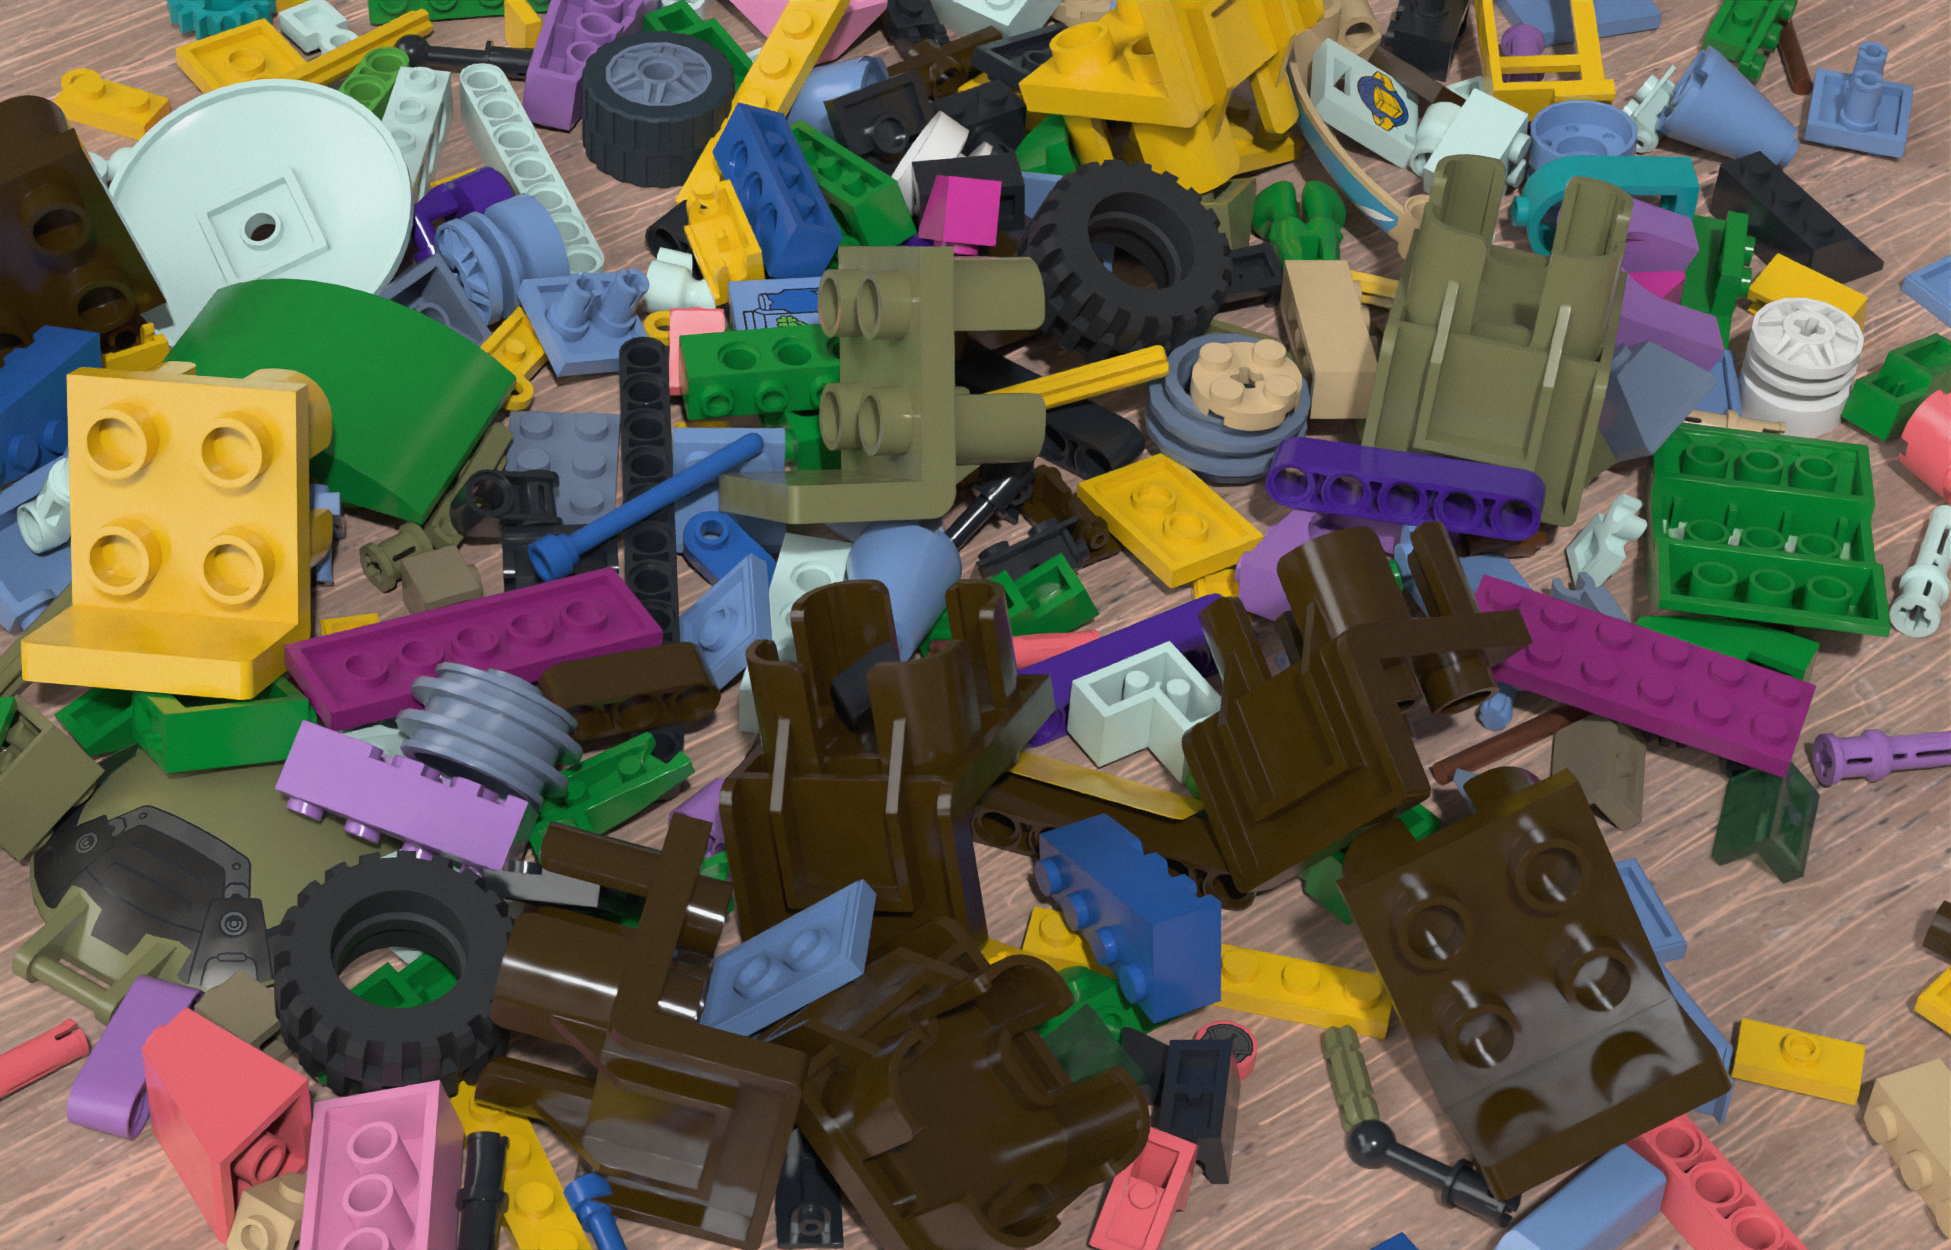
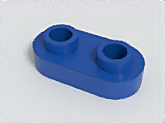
(721, 555)

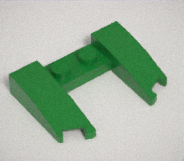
(614, 788)

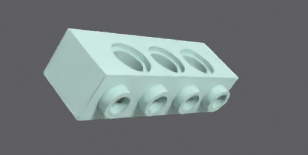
(420, 122)
(801, 567)

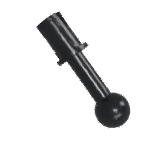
(510, 60)
(992, 497)
(1375, 1145)

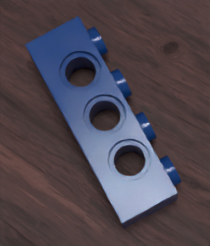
(777, 193)

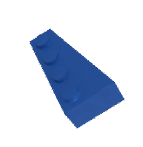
(36, 397)
(1135, 915)

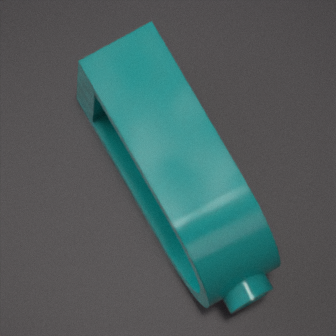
(1637, 175)

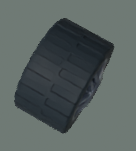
(653, 105)

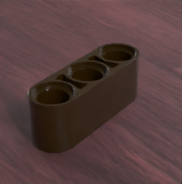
(633, 689)

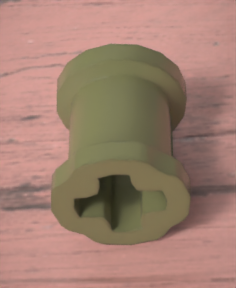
(378, 559)

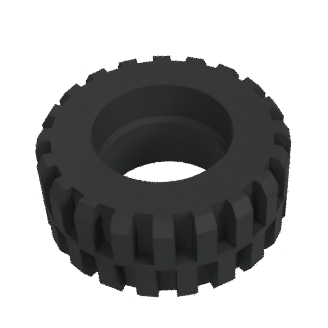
(1153, 222)
(379, 907)

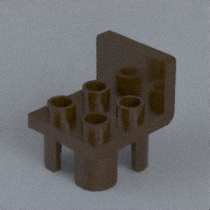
(61, 233)
(1328, 743)
(883, 795)
(1526, 980)
(948, 1101)
(680, 1112)

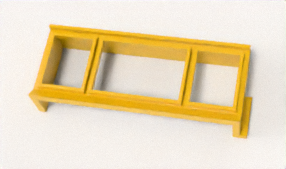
(1536, 96)

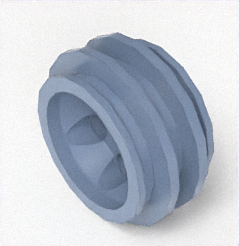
(1203, 441)
(490, 732)

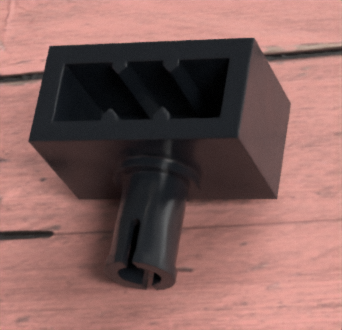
(1428, 34)
(989, 113)

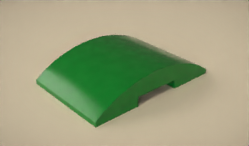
(398, 383)
(1764, 530)

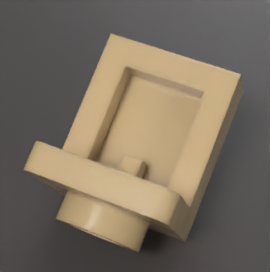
(269, 1215)

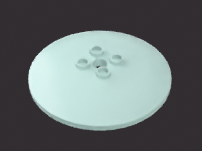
(258, 158)

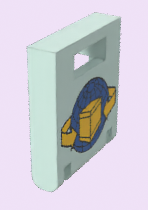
(1373, 105)

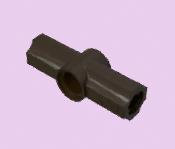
(947, 65)

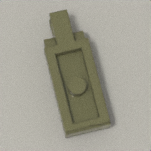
(485, 455)

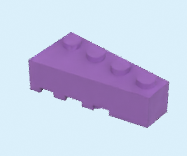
(565, 42)
(403, 801)

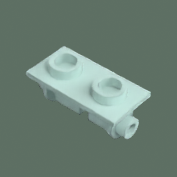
(1652, 98)

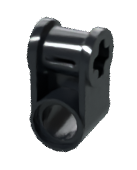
(514, 501)

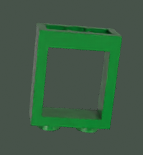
(219, 732)

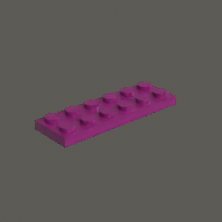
(523, 632)
(1651, 679)

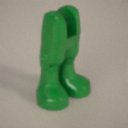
(1314, 236)

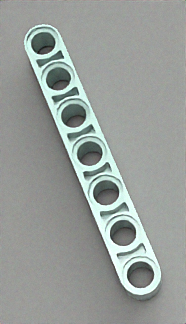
(512, 147)

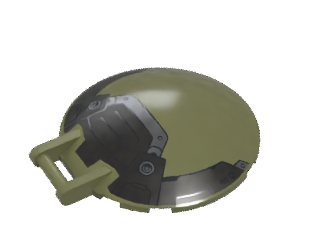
(174, 878)

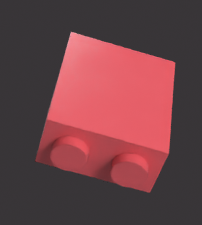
(223, 1113)

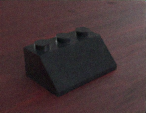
(1789, 220)

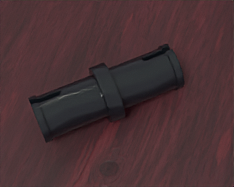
(483, 1196)

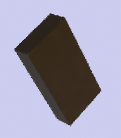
(1413, 78)

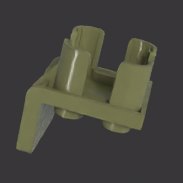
(1501, 345)
(897, 406)

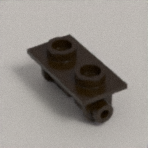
(1055, 499)

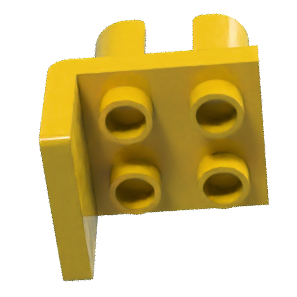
(1172, 78)
(186, 531)

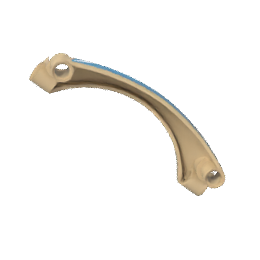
(1356, 29)

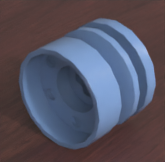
(1578, 129)
(499, 250)

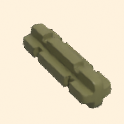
(1349, 1076)

